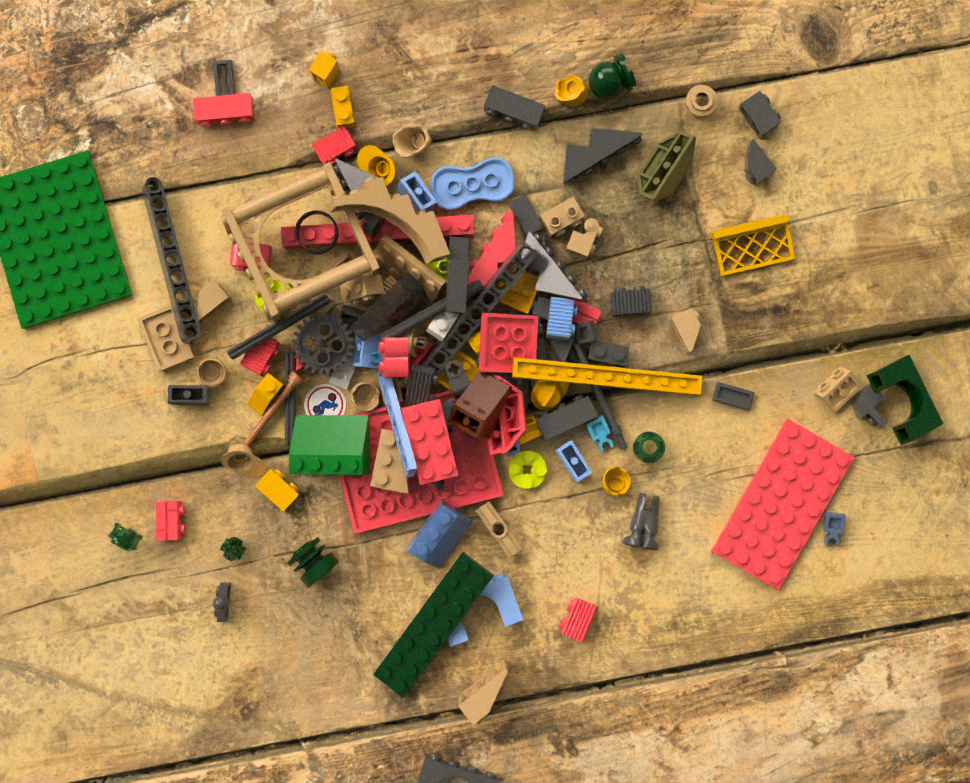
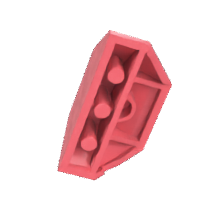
(510, 424)

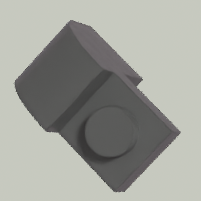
(864, 406)

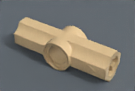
(506, 539)

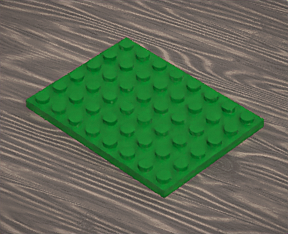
(58, 241)

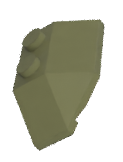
(666, 166)

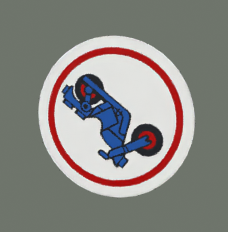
(325, 400)

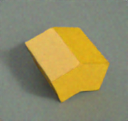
(532, 431)

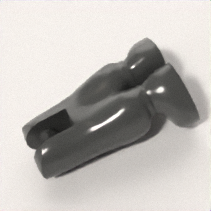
(644, 521)

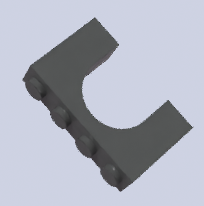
(436, 770)

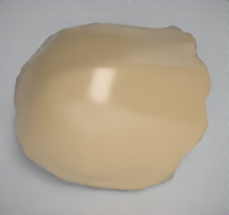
(411, 140)

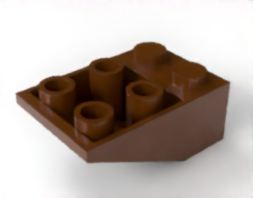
(480, 406)

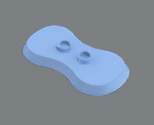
(486, 181)

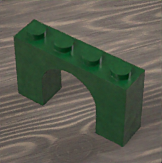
(923, 413)

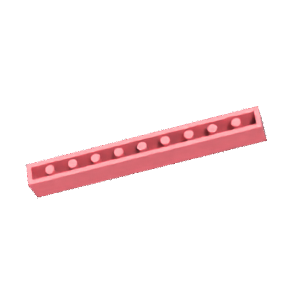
(323, 235)

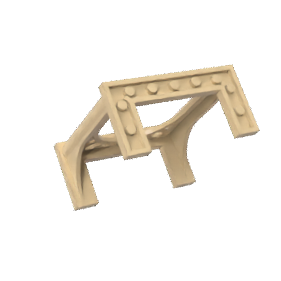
(280, 302)

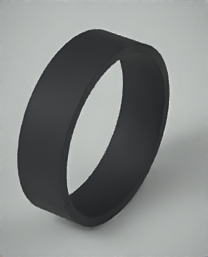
(302, 218)

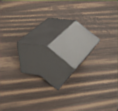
(350, 311)

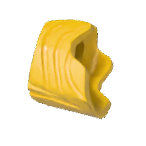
(571, 91)

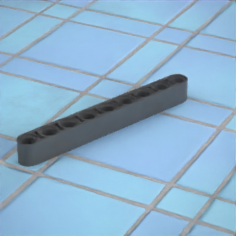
(170, 251)
(478, 303)

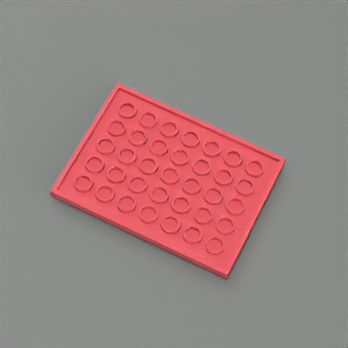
(379, 507)

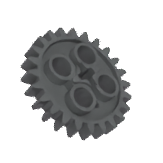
(311, 330)

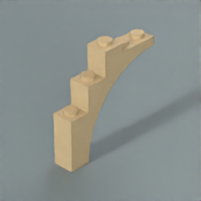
(398, 209)

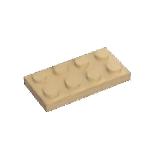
(397, 261)

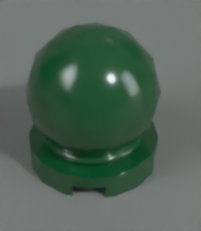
(610, 78)

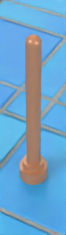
(294, 380)

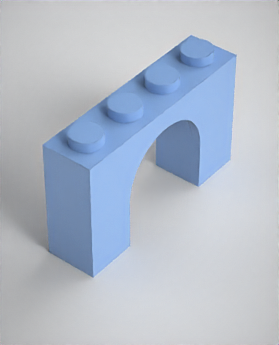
(502, 594)

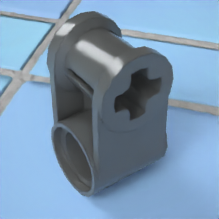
(458, 382)

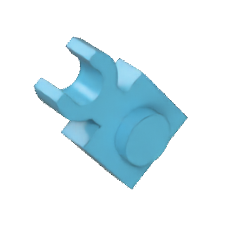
(598, 430)

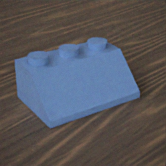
(439, 534)

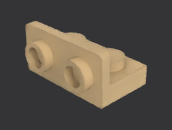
(838, 388)

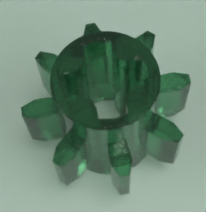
(233, 548)

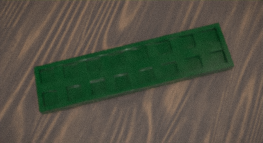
(433, 624)

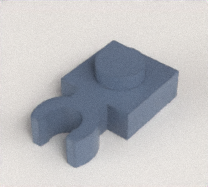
(833, 524)

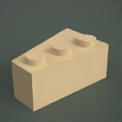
(388, 466)

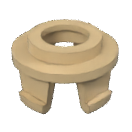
(696, 110)

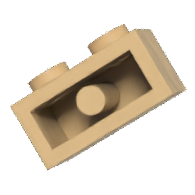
(562, 217)
(362, 289)

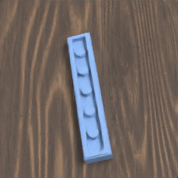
(398, 425)

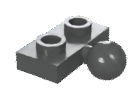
(221, 602)

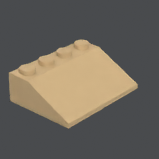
(480, 696)

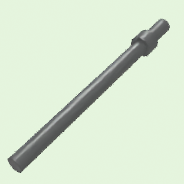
(614, 428)

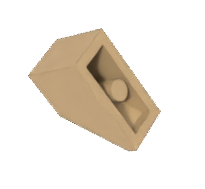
(210, 299)
(687, 328)

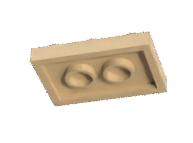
(164, 340)

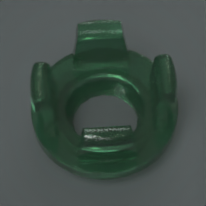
(638, 444)
(124, 538)

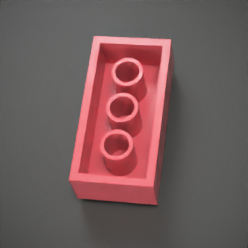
(430, 441)

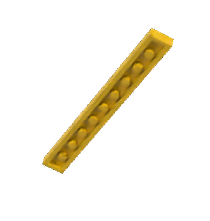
(606, 376)

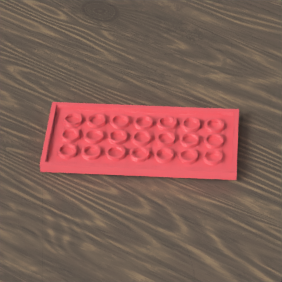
(782, 504)

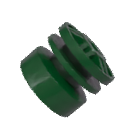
(312, 562)

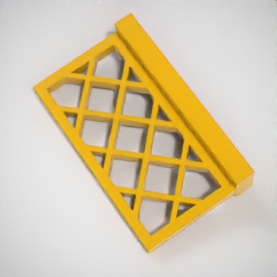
(752, 228)

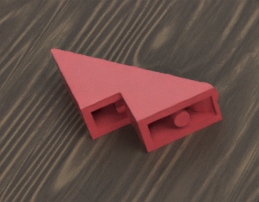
(495, 252)

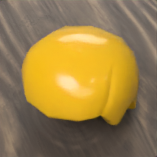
(616, 481)

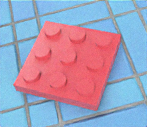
(505, 338)

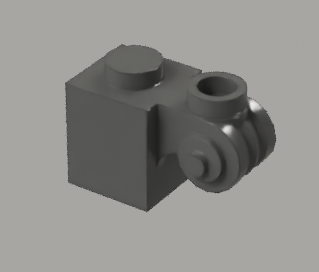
(541, 309)

